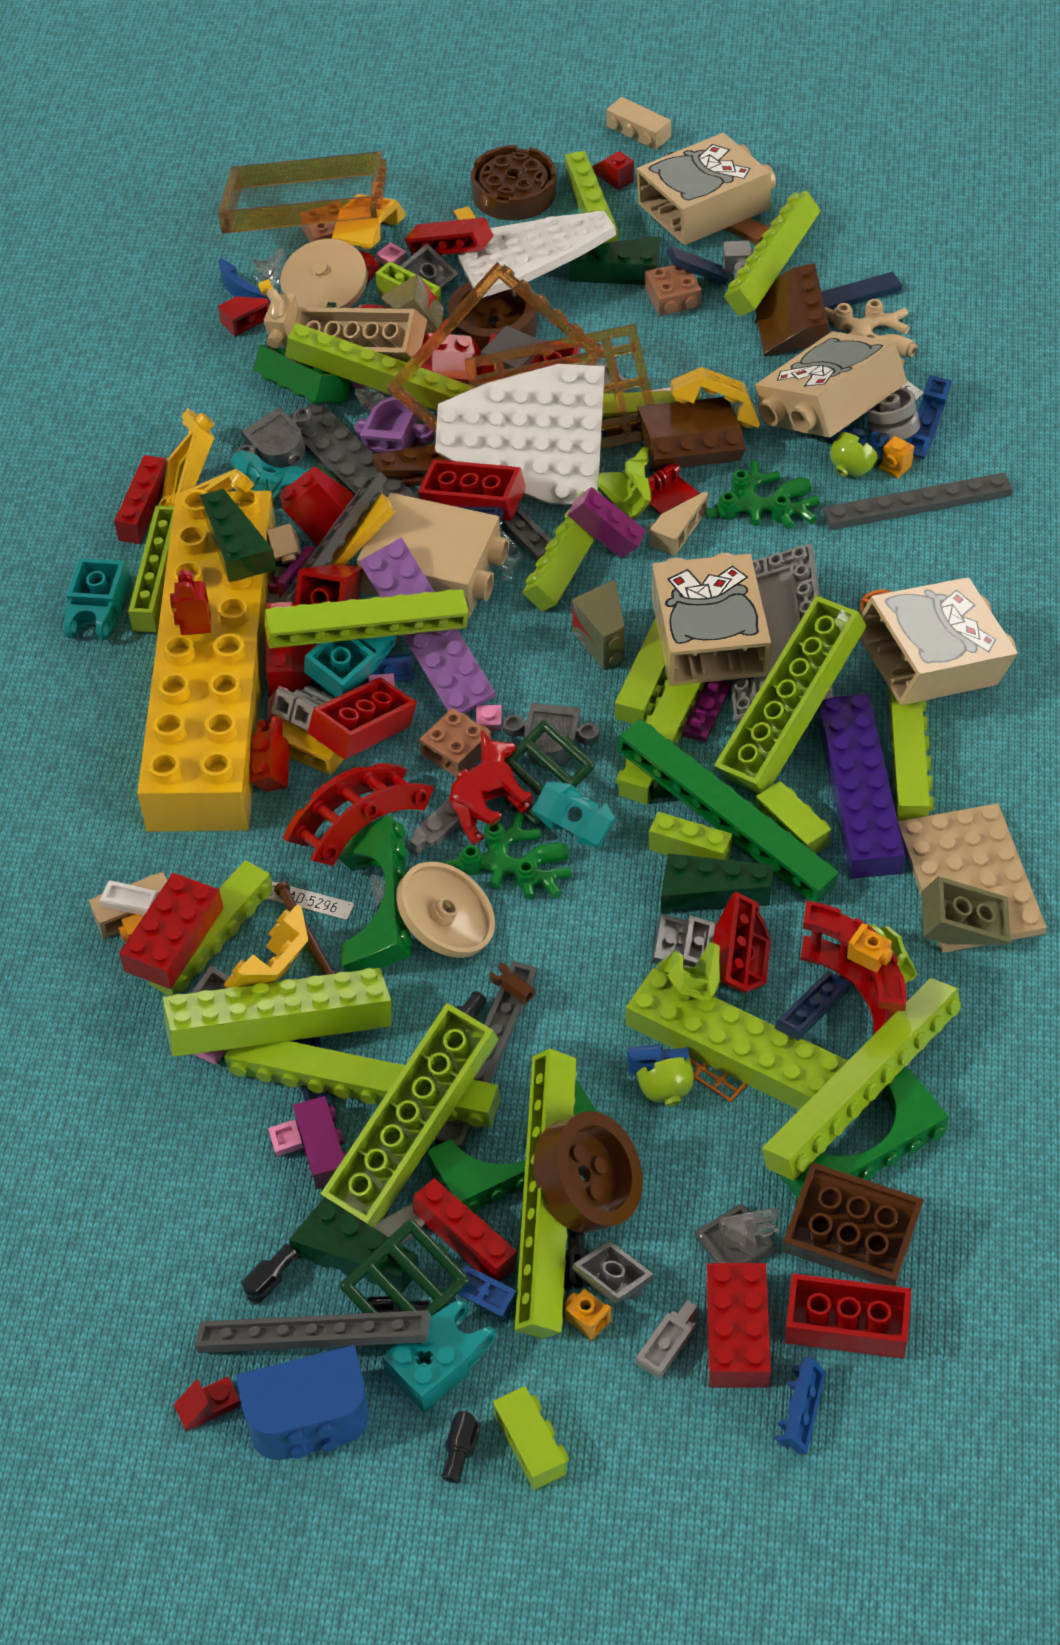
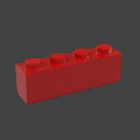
(450, 236)
(141, 500)
(464, 1231)

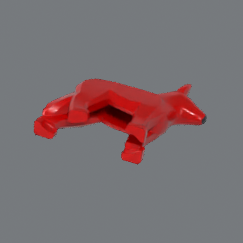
(484, 783)

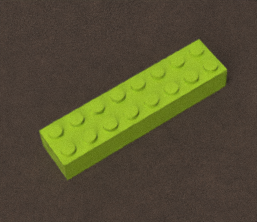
(790, 695)
(276, 1011)
(731, 1041)
(410, 1115)

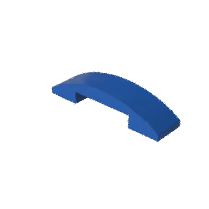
(235, 284)
(930, 414)

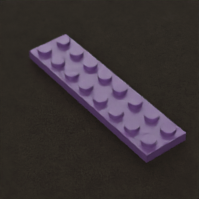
(440, 653)

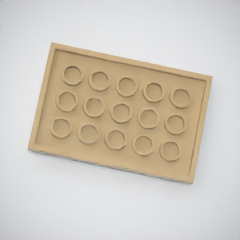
(976, 851)

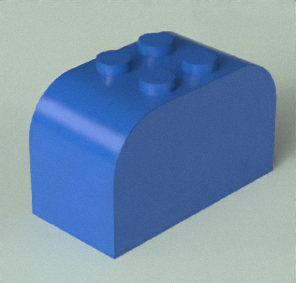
(305, 1404)

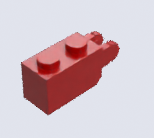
(191, 605)
(269, 756)

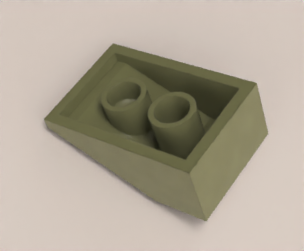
(964, 914)

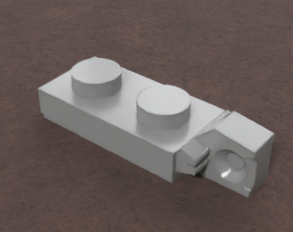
(435, 828)
(667, 1340)

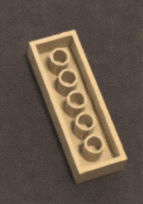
(386, 331)

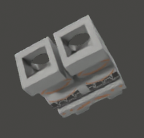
(298, 705)

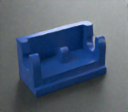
(488, 1293)

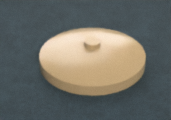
(325, 273)
(445, 909)

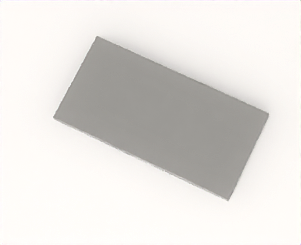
(786, 590)

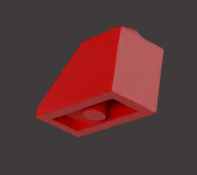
(615, 170)
(243, 313)

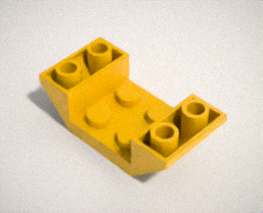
(367, 231)
(687, 387)
(287, 942)

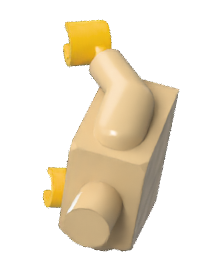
(280, 315)

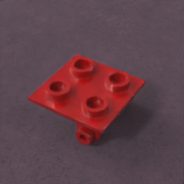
(669, 489)

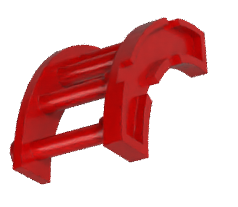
(388, 795)
(882, 990)

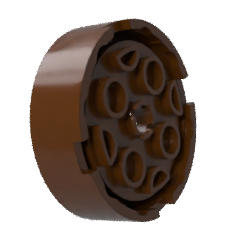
(511, 197)
(504, 307)
(606, 1163)

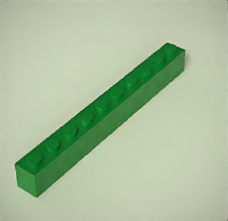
(727, 811)

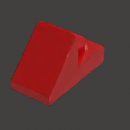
(203, 1404)

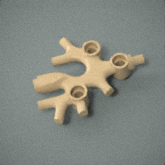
(874, 317)

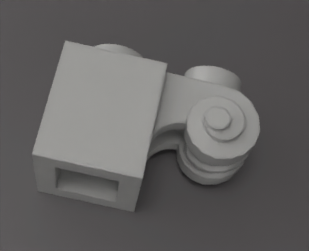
(735, 255)

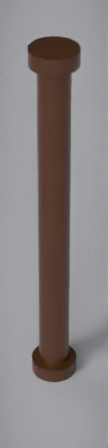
(283, 890)

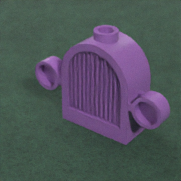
(392, 428)

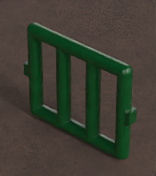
(529, 745)
(391, 1247)

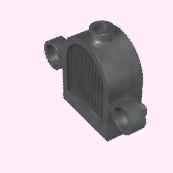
(278, 437)
(563, 718)

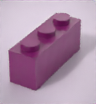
(606, 522)
(320, 1138)

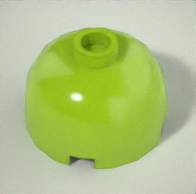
(852, 457)
(667, 1081)

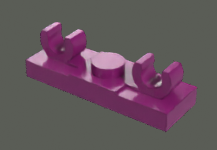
(282, 583)
(706, 710)

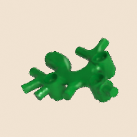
(779, 503)
(525, 868)

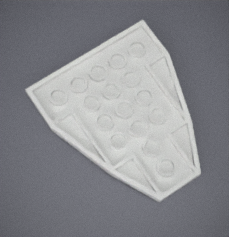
(537, 246)
(532, 421)

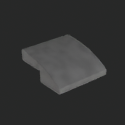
(683, 936)

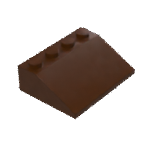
(792, 312)
(691, 433)
(852, 1225)

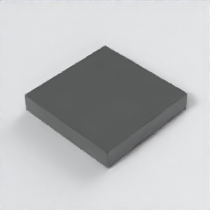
(510, 339)
(723, 1251)

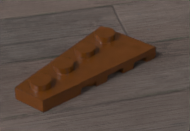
(406, 461)

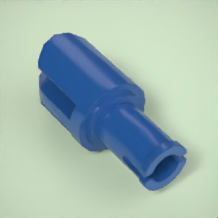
(647, 1055)

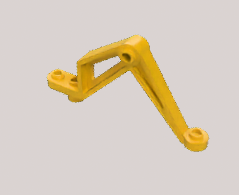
(188, 460)

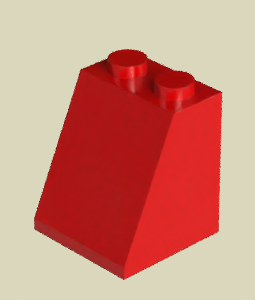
(315, 503)
(328, 584)

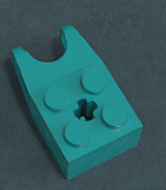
(96, 596)
(347, 663)
(435, 1367)

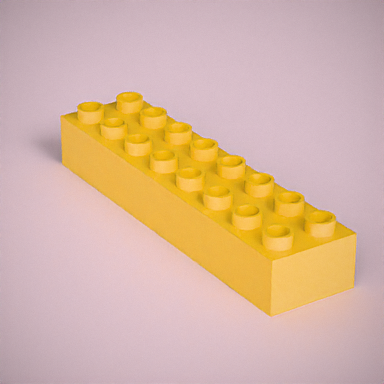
(206, 684)

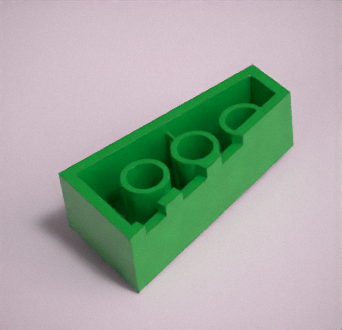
(301, 378)

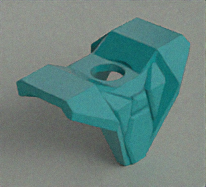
(264, 475)
(554, 808)

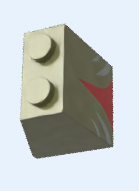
(417, 296)
(600, 624)

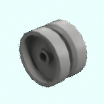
(895, 415)

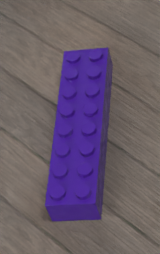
(860, 787)

